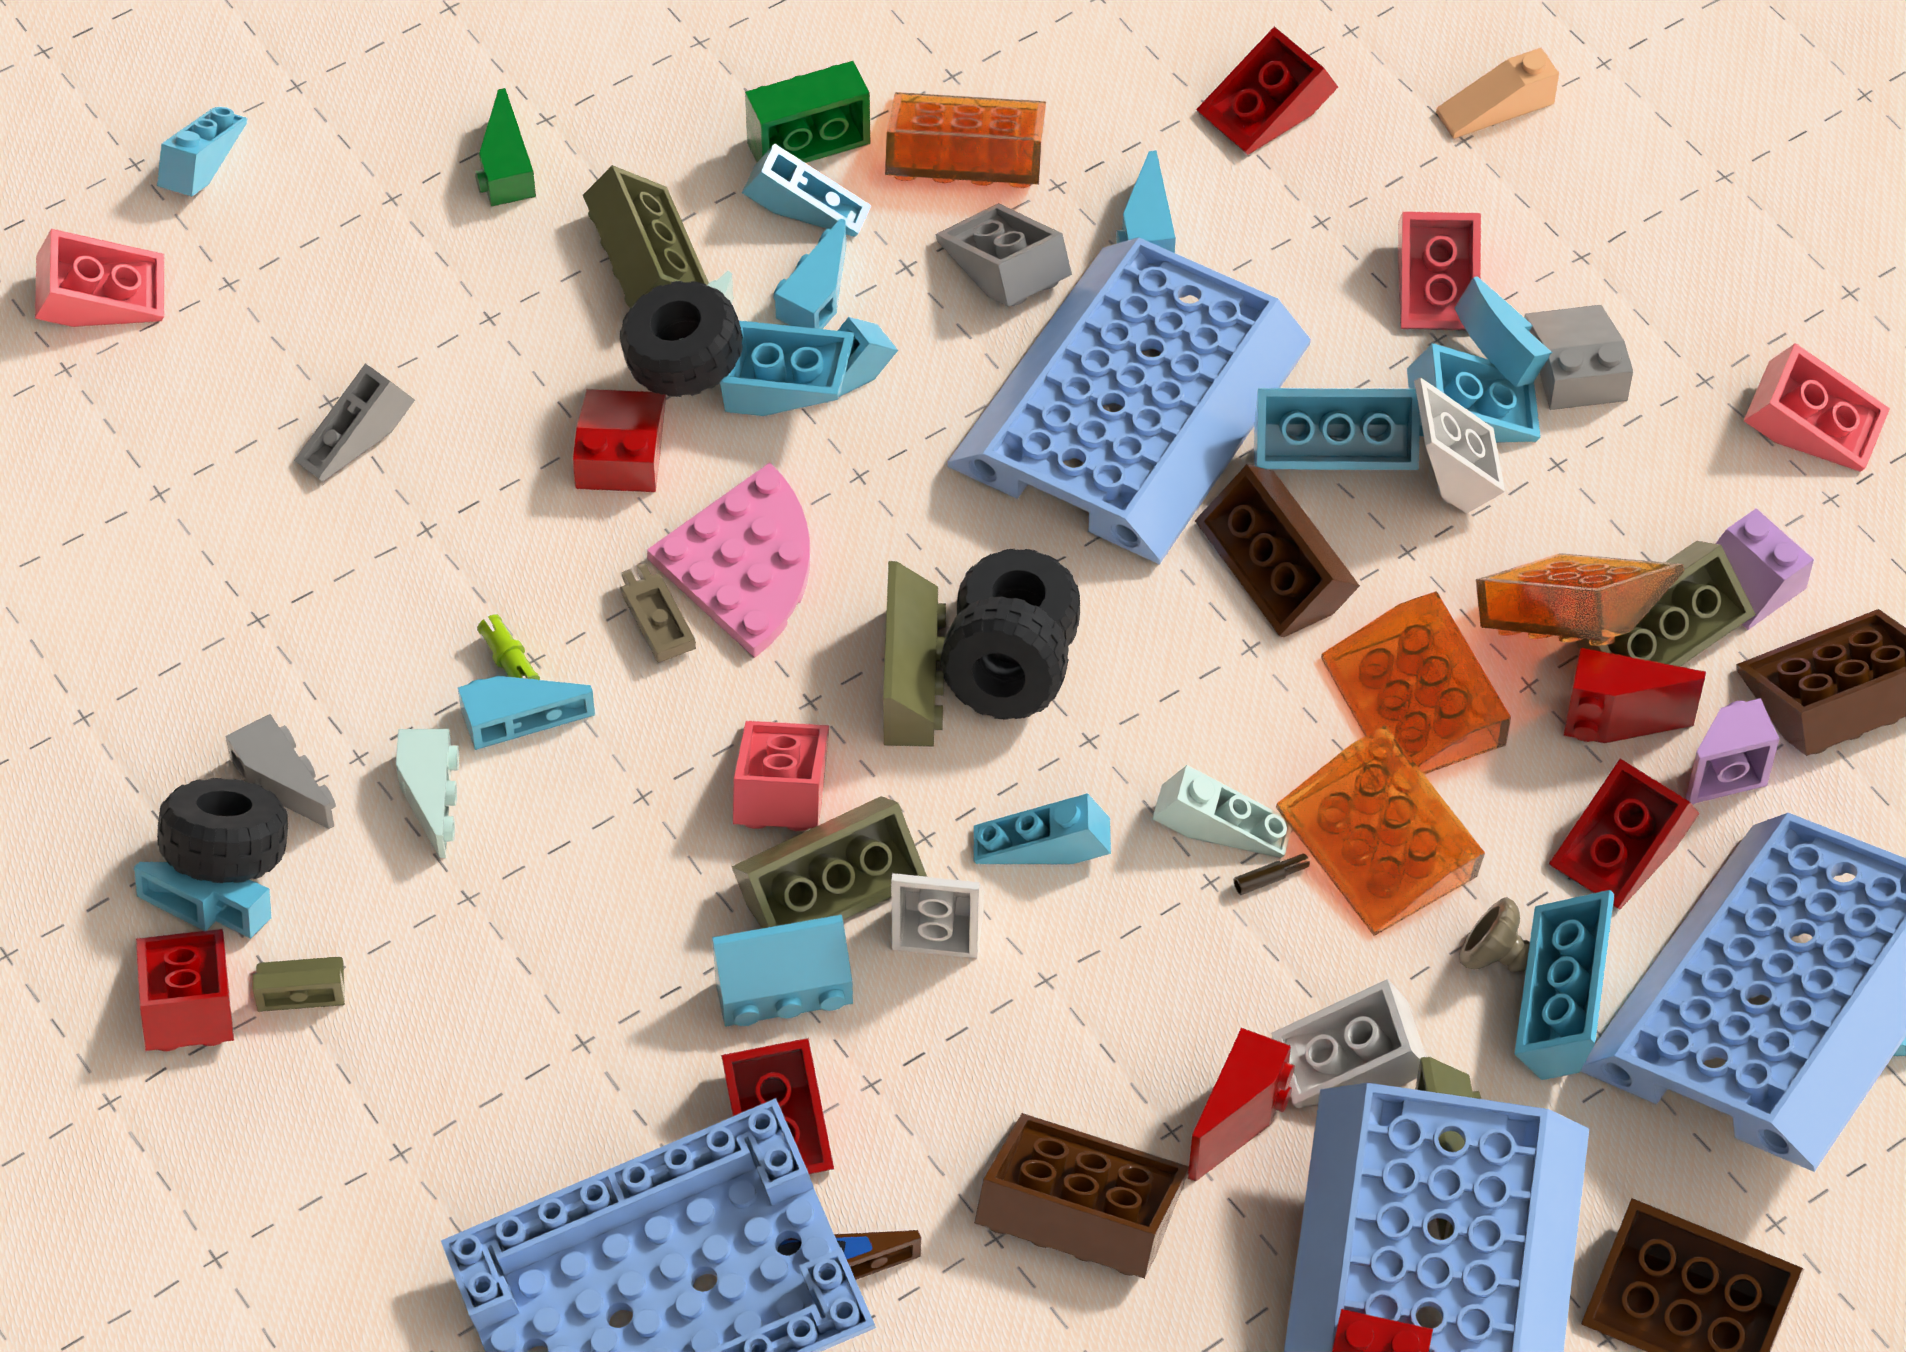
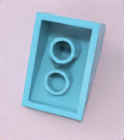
(786, 368)
(1481, 390)

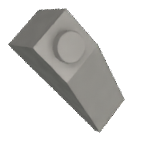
(356, 422)

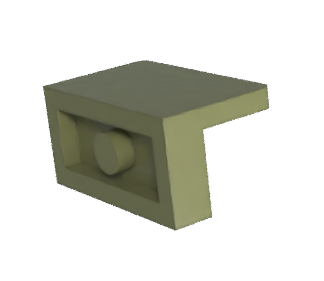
(299, 984)

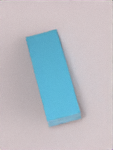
(1501, 333)
(238, 906)

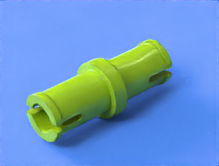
(506, 650)

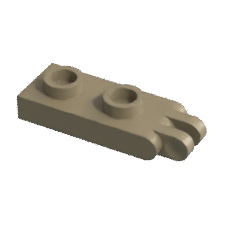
(656, 614)

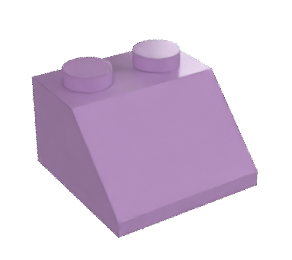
(1766, 563)
(1734, 752)

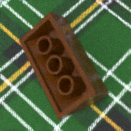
(1276, 551)

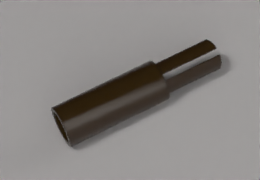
(1269, 874)

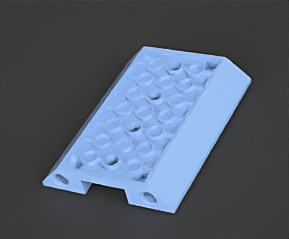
(1180, 409)
(1833, 1004)
(1385, 1177)
(645, 1237)

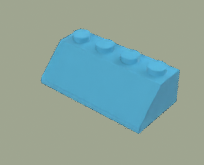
(1337, 429)
(1564, 984)

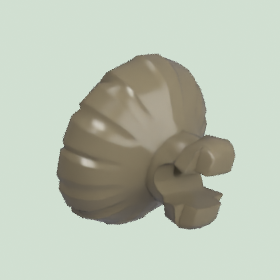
(1496, 939)

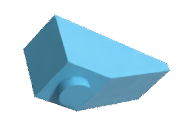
(802, 193)
(1147, 209)
(515, 707)

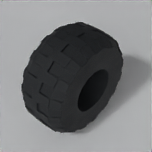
(685, 365)
(1028, 577)
(1013, 630)
(222, 830)

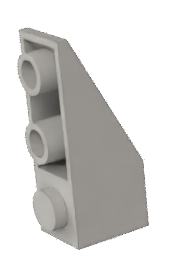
(267, 757)

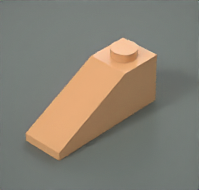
(1505, 92)

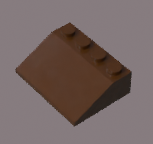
(1833, 682)
(1081, 1195)
(1689, 1288)

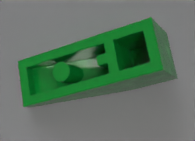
(504, 160)

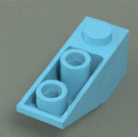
(198, 150)
(813, 289)
(1048, 834)

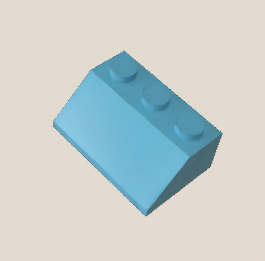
(782, 971)

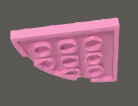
(743, 558)

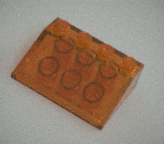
(965, 139)
(1573, 596)
(1421, 683)
(1381, 831)

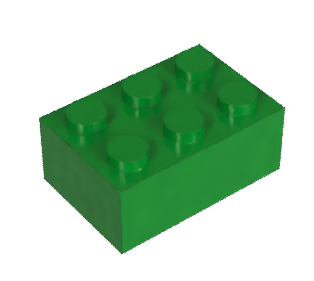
(810, 114)

